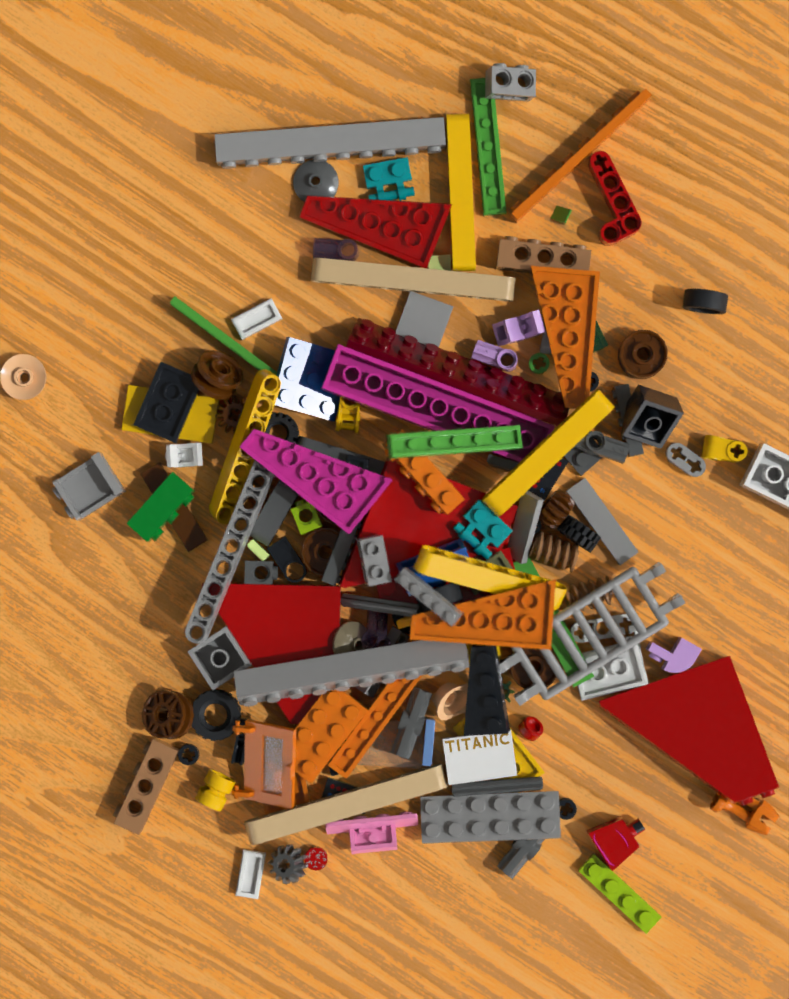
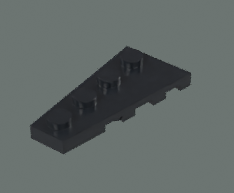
(485, 695)

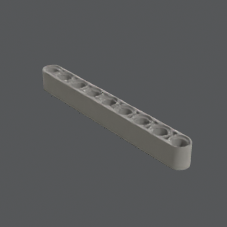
(231, 558)

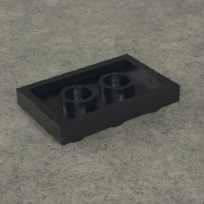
(167, 403)

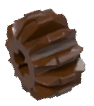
(227, 413)
(556, 509)

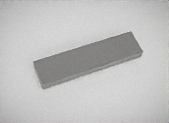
(602, 521)

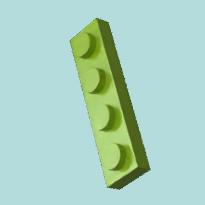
(619, 893)

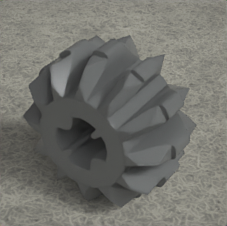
(288, 855)

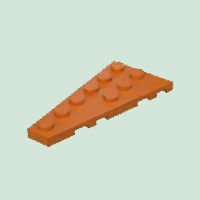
(569, 316)
(505, 619)

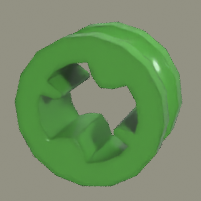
(542, 369)

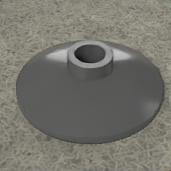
(307, 171)

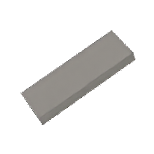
(524, 526)

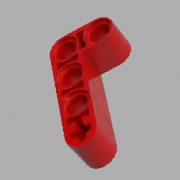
(609, 196)

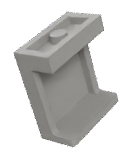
(88, 487)

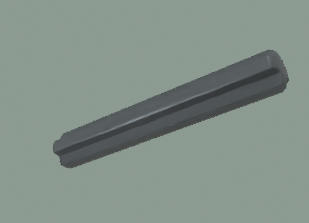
(380, 605)
(497, 786)

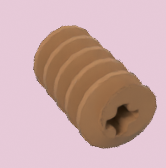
(554, 551)
(575, 594)

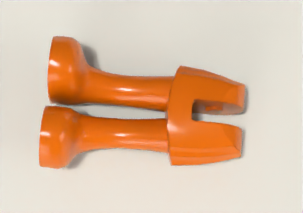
(752, 817)

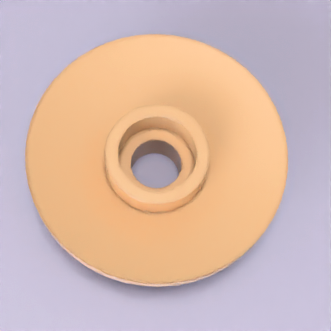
(12, 373)

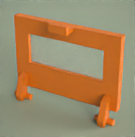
(268, 763)

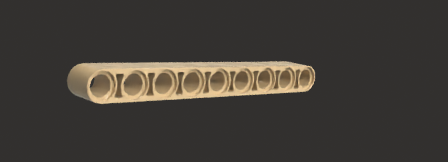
(413, 279)
(345, 804)

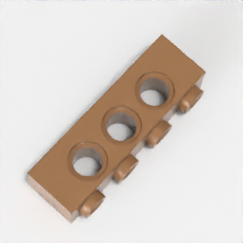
(507, 261)
(124, 815)

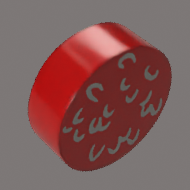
(316, 858)

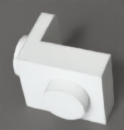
(184, 455)

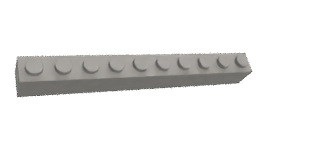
(330, 141)
(348, 670)

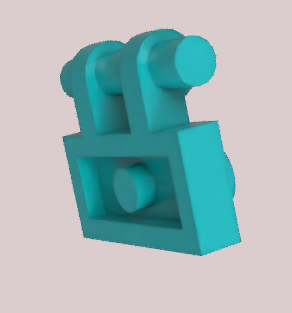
(386, 174)
(487, 524)

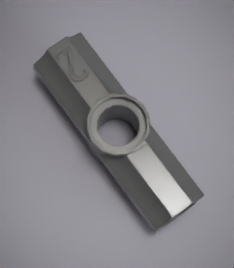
(607, 448)
(411, 723)
(518, 855)

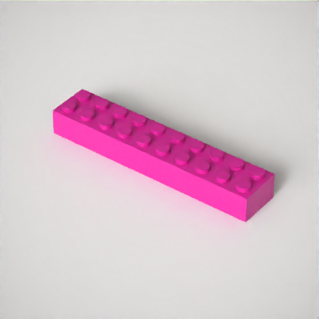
(424, 400)

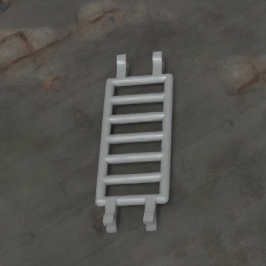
(604, 657)

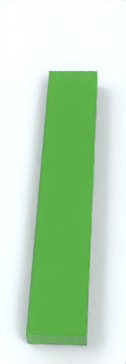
(488, 150)
(219, 335)
(454, 441)
(556, 644)

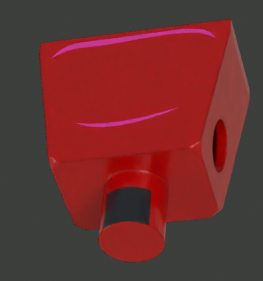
(616, 840)

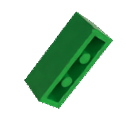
(161, 508)

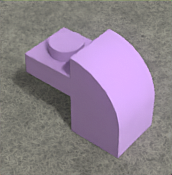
(518, 328)
(678, 659)

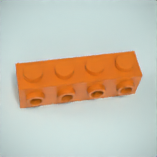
(428, 481)

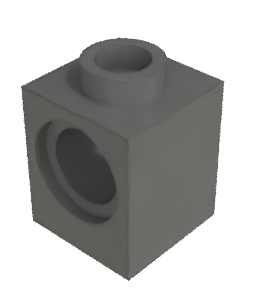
(250, 576)

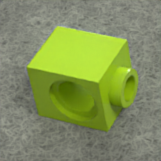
(303, 527)

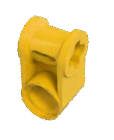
(348, 413)
(719, 449)

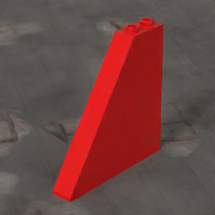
(410, 522)
(282, 626)
(703, 727)

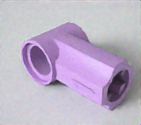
(492, 355)

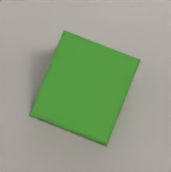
(561, 214)

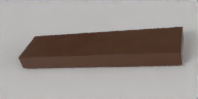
(185, 524)

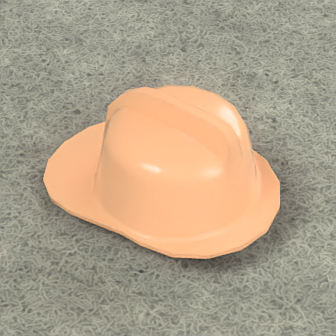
(450, 700)

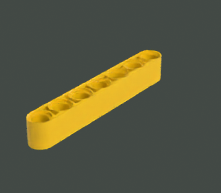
(460, 192)
(548, 453)
(235, 455)
(478, 573)

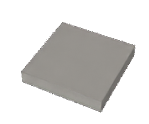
(424, 319)

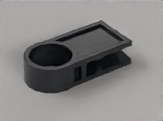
(284, 555)
(239, 747)

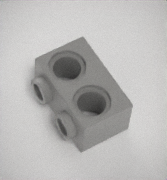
(510, 89)
(373, 560)

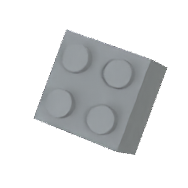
(219, 658)

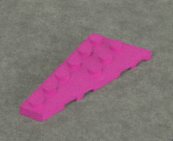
(329, 484)

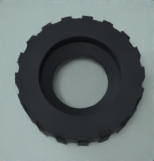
(219, 697)

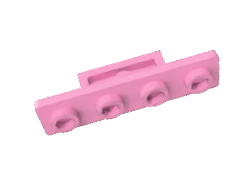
(373, 833)

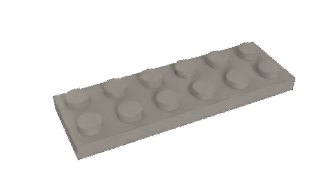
(490, 817)

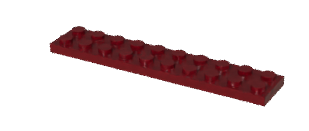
(458, 372)

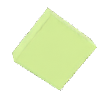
(440, 262)
(258, 550)

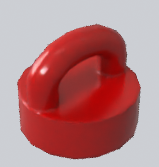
(531, 728)

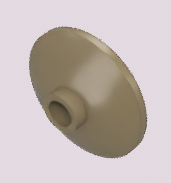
(348, 638)

